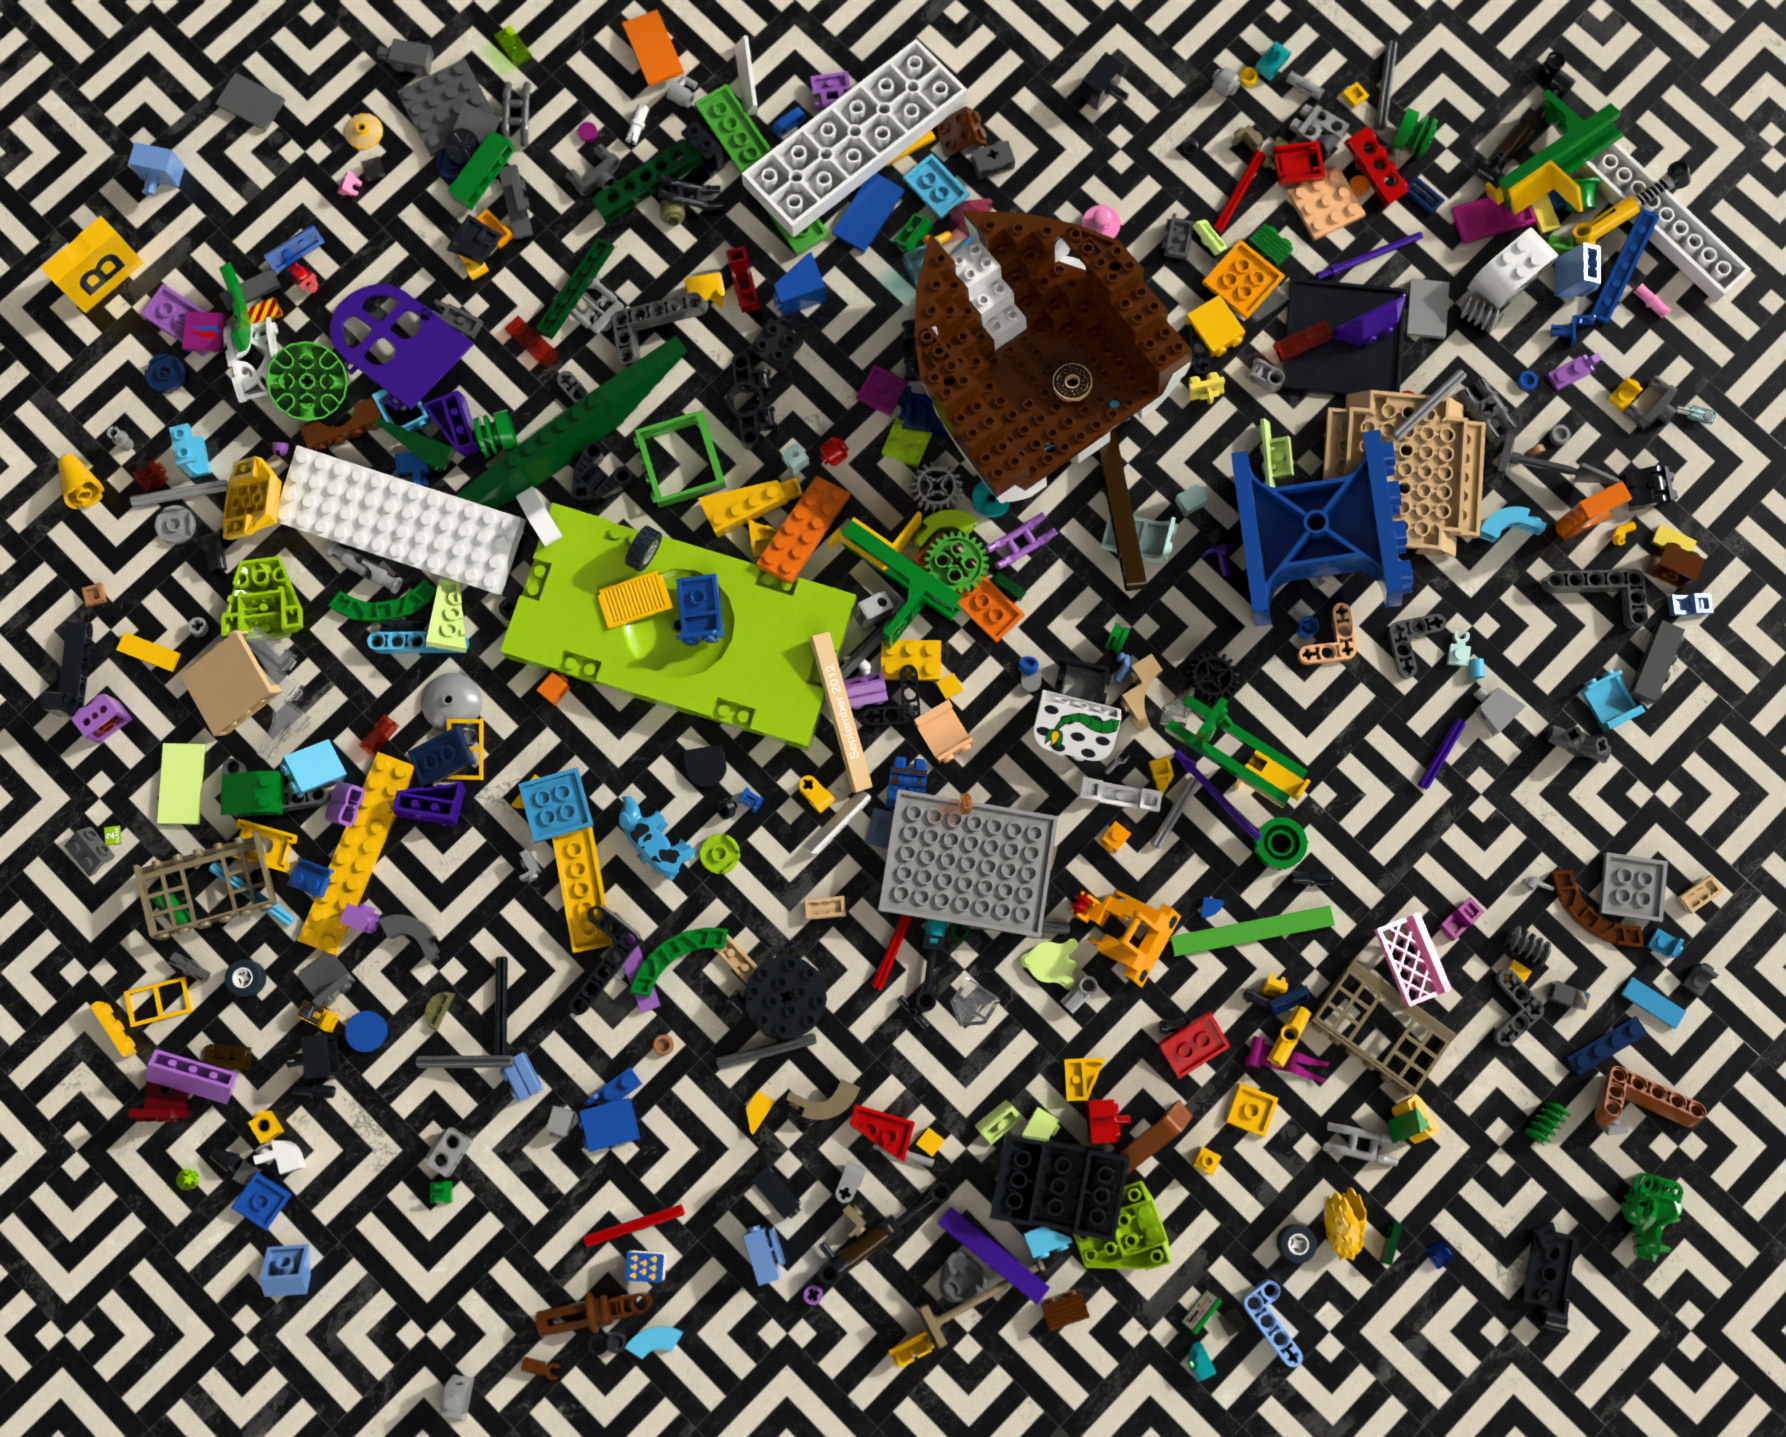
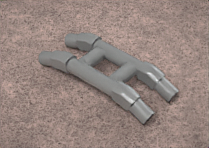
(1351, 1150)

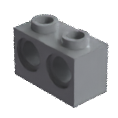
(452, 1155)

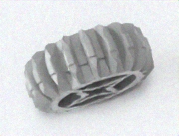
(925, 476)

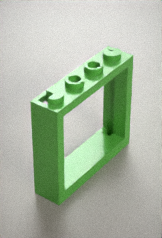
(669, 426)

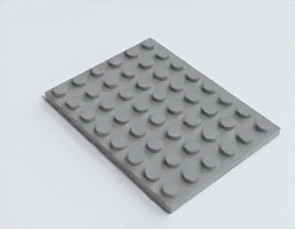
(970, 867)

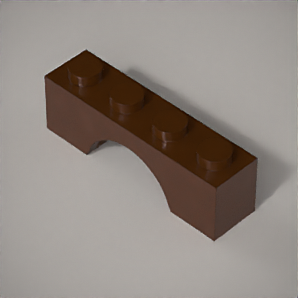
(320, 437)

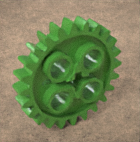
(971, 552)

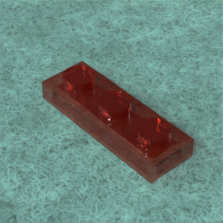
(1303, 341)
(532, 342)

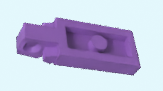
(1573, 371)

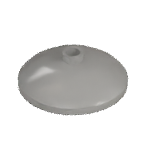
(465, 701)

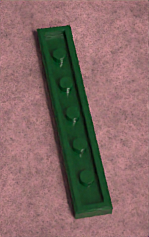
(574, 288)

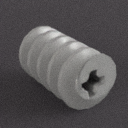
(1480, 314)

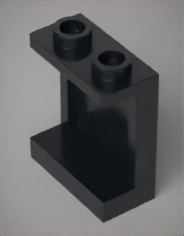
(706, 146)

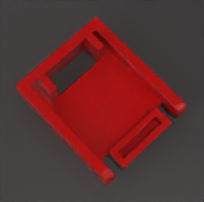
(1294, 163)

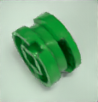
(1120, 635)

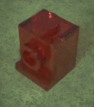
(153, 481)

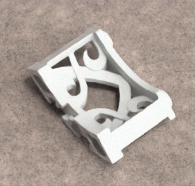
(241, 382)

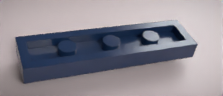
(1606, 1045)

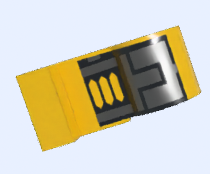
(318, 1016)

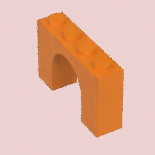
(1592, 510)

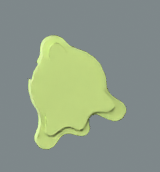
(1051, 962)

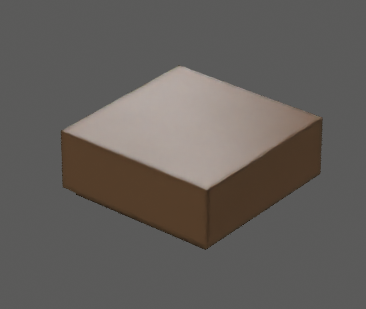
(94, 595)

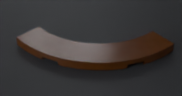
(1588, 918)

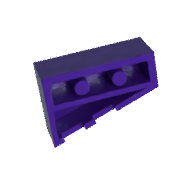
(455, 421)
(431, 804)

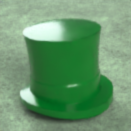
(1587, 188)

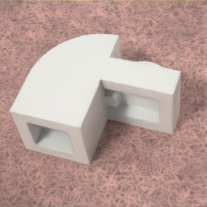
(286, 1154)

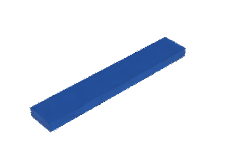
(1624, 265)

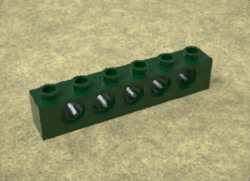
(642, 190)

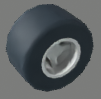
(237, 977)
(1296, 1243)

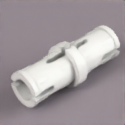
(637, 124)

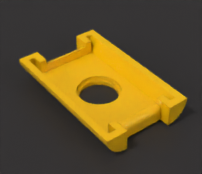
(281, 844)

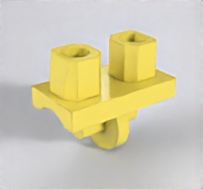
(1207, 389)

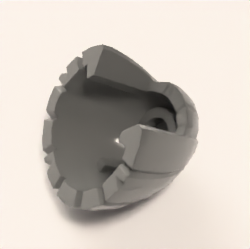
(962, 1278)

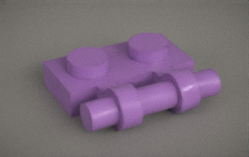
(829, 84)

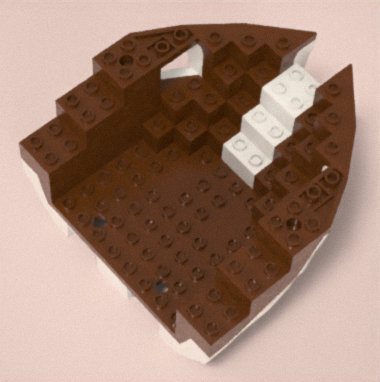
(1016, 311)

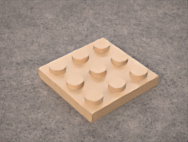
(1326, 204)

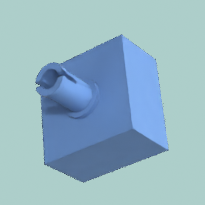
(155, 166)

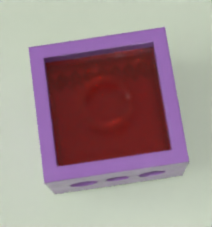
(101, 718)

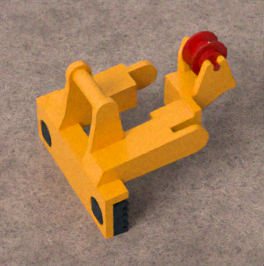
(1140, 960)

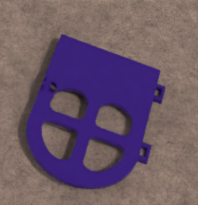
(417, 360)

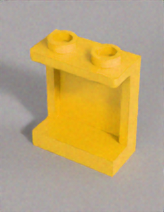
(1216, 326)

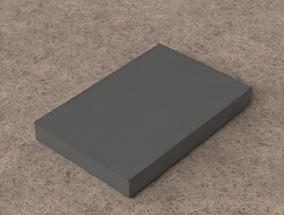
(250, 101)

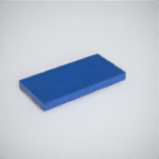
(868, 212)

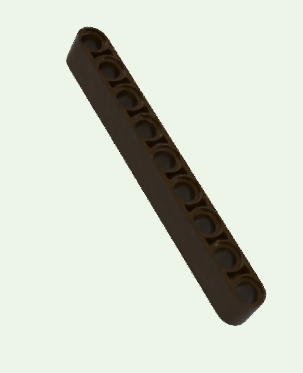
(1121, 515)

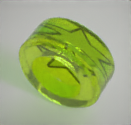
(187, 1179)

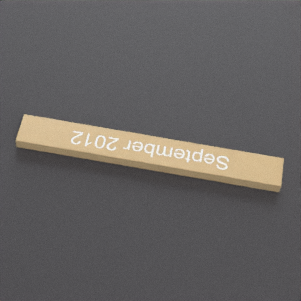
(840, 712)

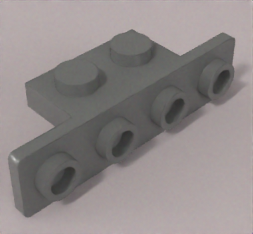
(516, 202)

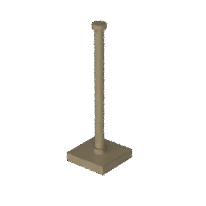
(934, 1323)

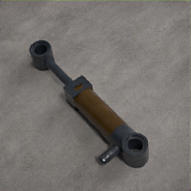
(1521, 132)
(874, 1239)

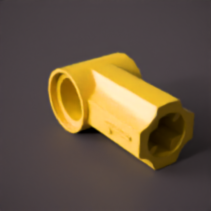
(473, 269)

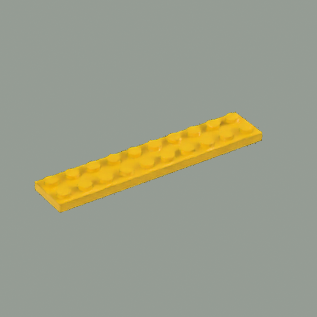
(357, 853)

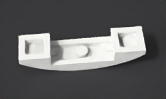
(1120, 795)

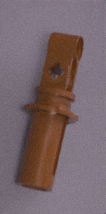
(598, 1312)

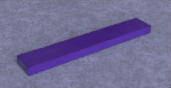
(993, 1255)

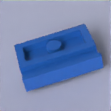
(310, 877)

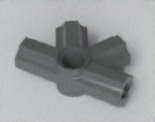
(1579, 743)

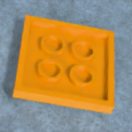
(1243, 279)

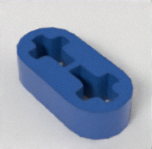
(788, 122)

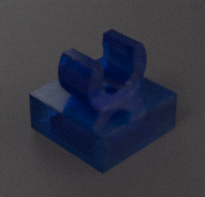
(1440, 1254)

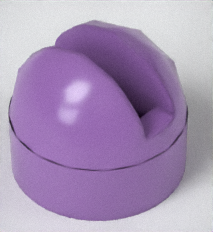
(280, 448)

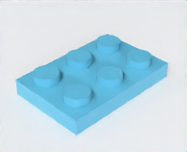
(936, 186)

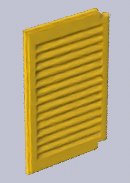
(634, 599)

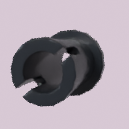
(1256, 998)
(1171, 1025)

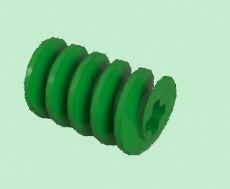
(1546, 1122)

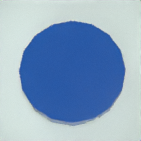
(366, 1031)

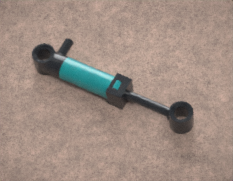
(933, 942)

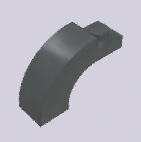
(406, 925)

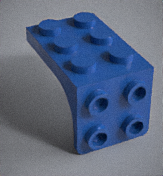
(699, 610)

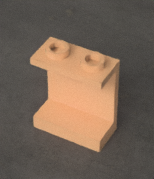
(943, 732)

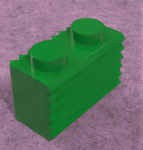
(1270, 245)

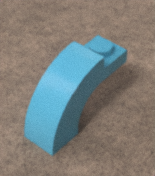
(1510, 517)

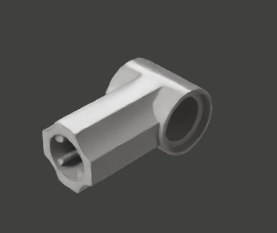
(1078, 995)

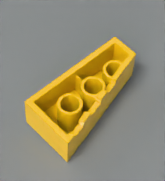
(735, 507)

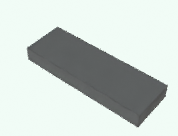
(253, 288)

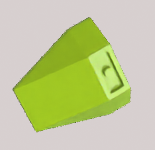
(1138, 1238)

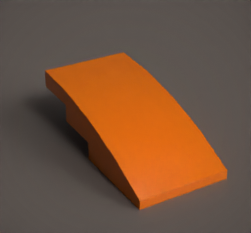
(653, 48)

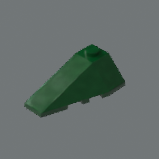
(428, 449)

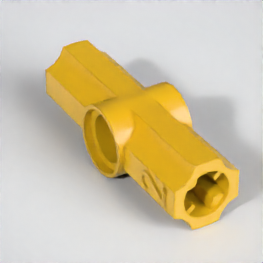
(1283, 1046)

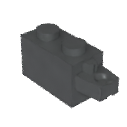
(407, 56)

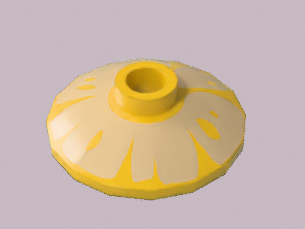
(363, 138)

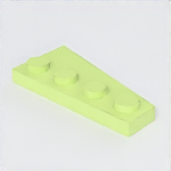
(446, 622)

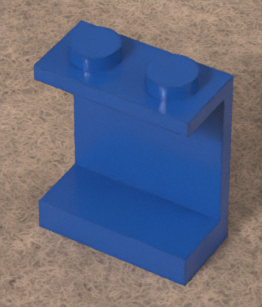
(608, 1125)

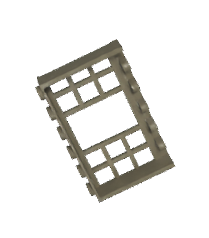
(201, 857)
(1394, 997)

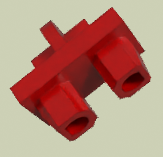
(303, 278)

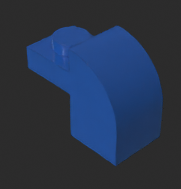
(410, 465)

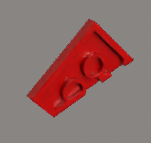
(884, 1130)

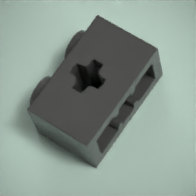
(1002, 160)

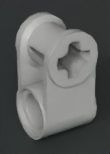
(1264, 374)
(850, 1178)

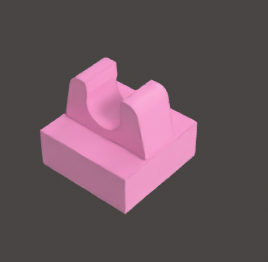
(346, 184)

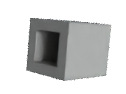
(560, 1122)

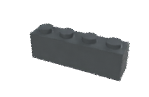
(1656, 662)

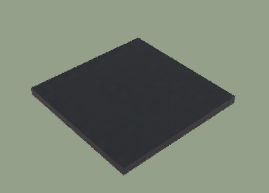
(1336, 364)

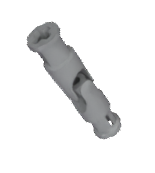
(362, 566)

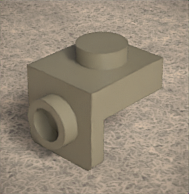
(1251, 137)
(854, 1214)

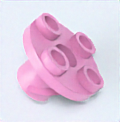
(1102, 220)

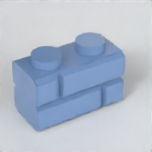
(522, 1078)

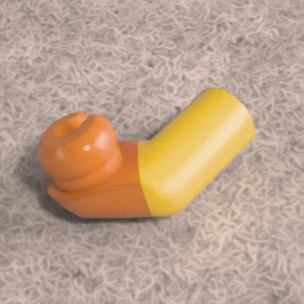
(943, 238)

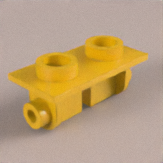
(919, 1344)

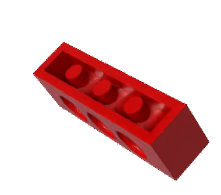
(1366, 161)

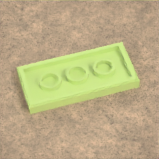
(181, 784)

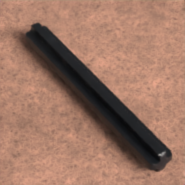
(501, 1005)

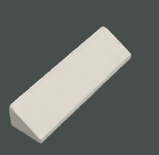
(745, 76)
(837, 822)

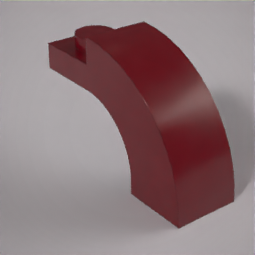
(743, 279)

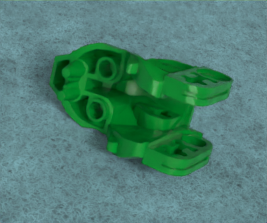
(1659, 1210)

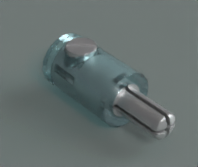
(1698, 414)

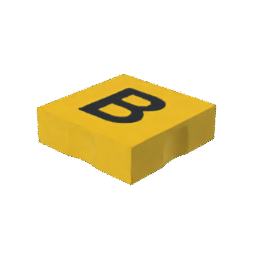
(92, 264)

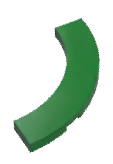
(241, 332)
(387, 610)
(671, 950)

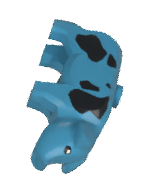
(650, 842)

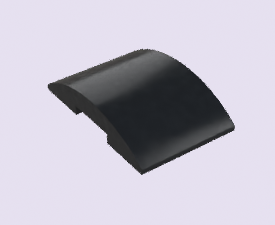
(1059, 1186)

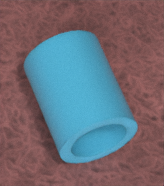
(1476, 668)

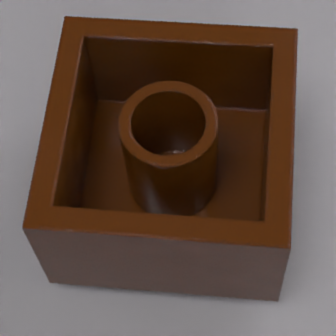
(1675, 565)

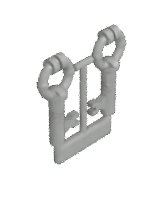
(606, 317)

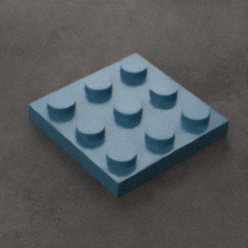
(556, 805)

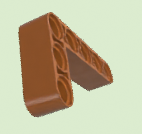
(1623, 1084)
(1157, 1135)

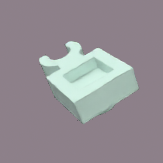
(1459, 653)

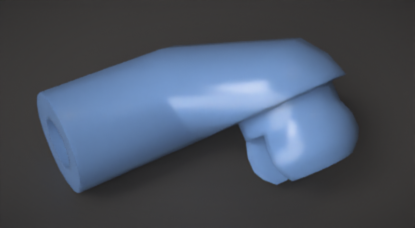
(1124, 668)

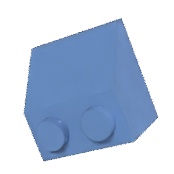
(286, 1270)

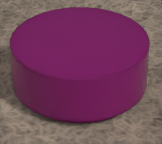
(587, 132)

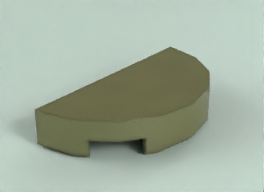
(437, 1009)

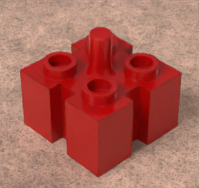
(1104, 1121)

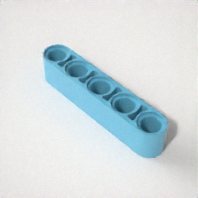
(407, 645)

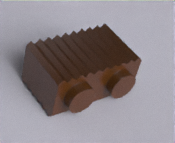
(1065, 1310)

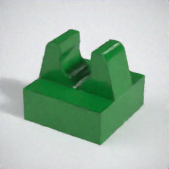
(441, 1192)

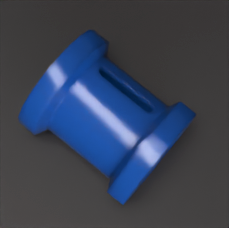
(750, 800)

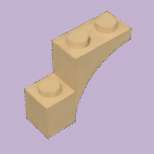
(1133, 700)

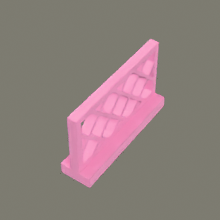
(1424, 954)

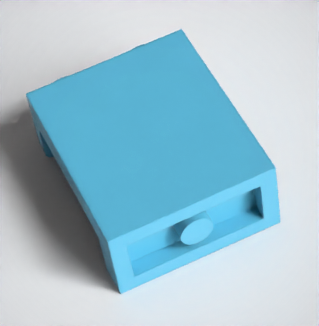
(189, 451)
(1610, 700)
(312, 768)

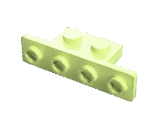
(1276, 455)

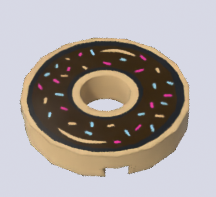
(1068, 372)

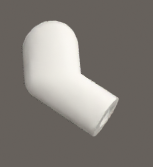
(864, 666)

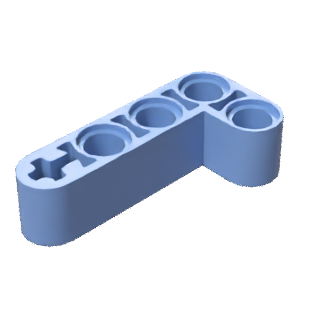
(1274, 1325)

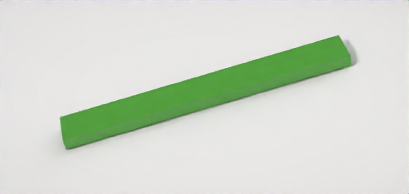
(1252, 931)

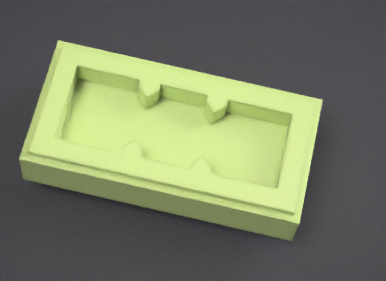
(1209, 237)

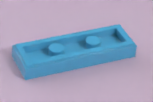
(1653, 1003)

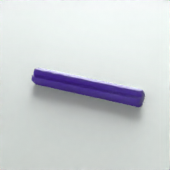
(1441, 754)

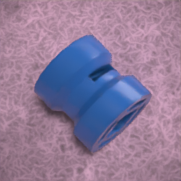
(1310, 625)

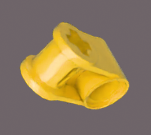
(817, 796)

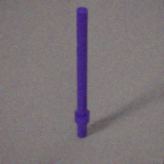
(1336, 268)
(1190, 767)

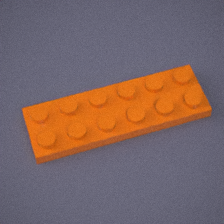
(803, 530)
(986, 604)

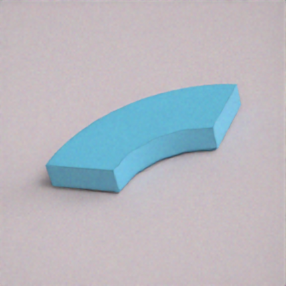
(654, 1338)

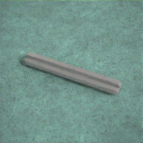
(1174, 812)

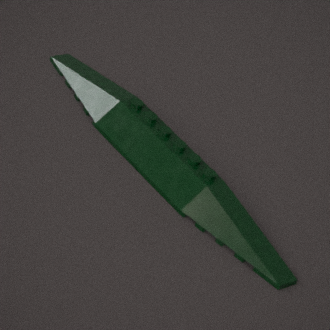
(571, 431)

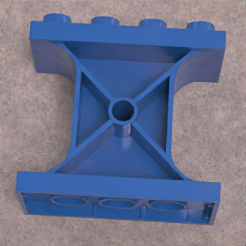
(1352, 524)

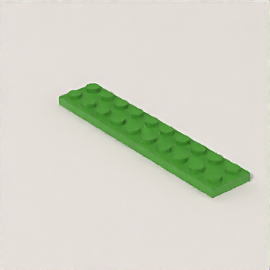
(745, 147)

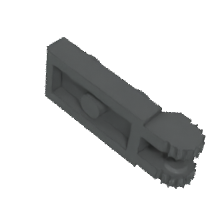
(459, 319)

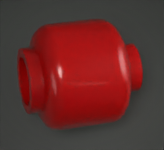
(833, 451)

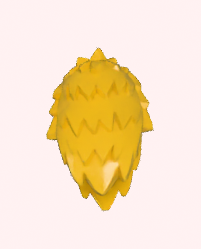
(1345, 1223)

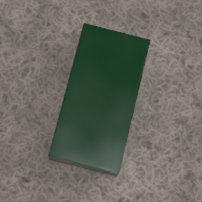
(1390, 1243)

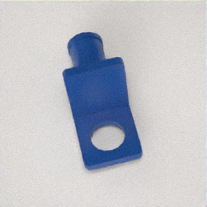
(1570, 330)

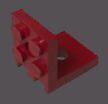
(161, 1105)

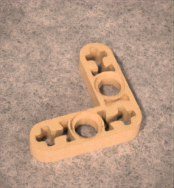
(1336, 647)

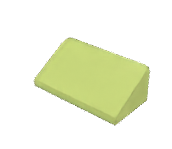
(998, 1122)

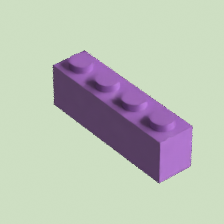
(191, 1076)

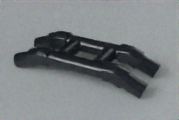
(697, 191)

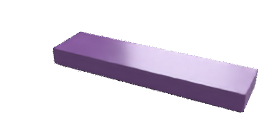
(631, 967)

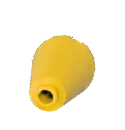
(78, 483)

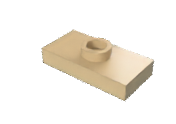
(1700, 894)
(824, 907)

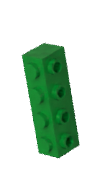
(481, 170)

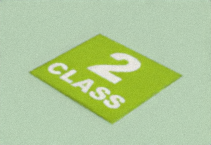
(112, 835)

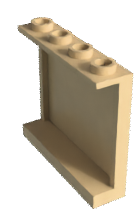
(228, 684)

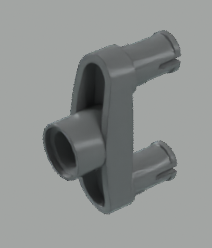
(600, 177)
(1660, 411)

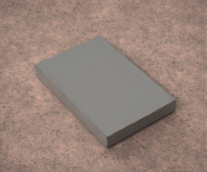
(1427, 308)

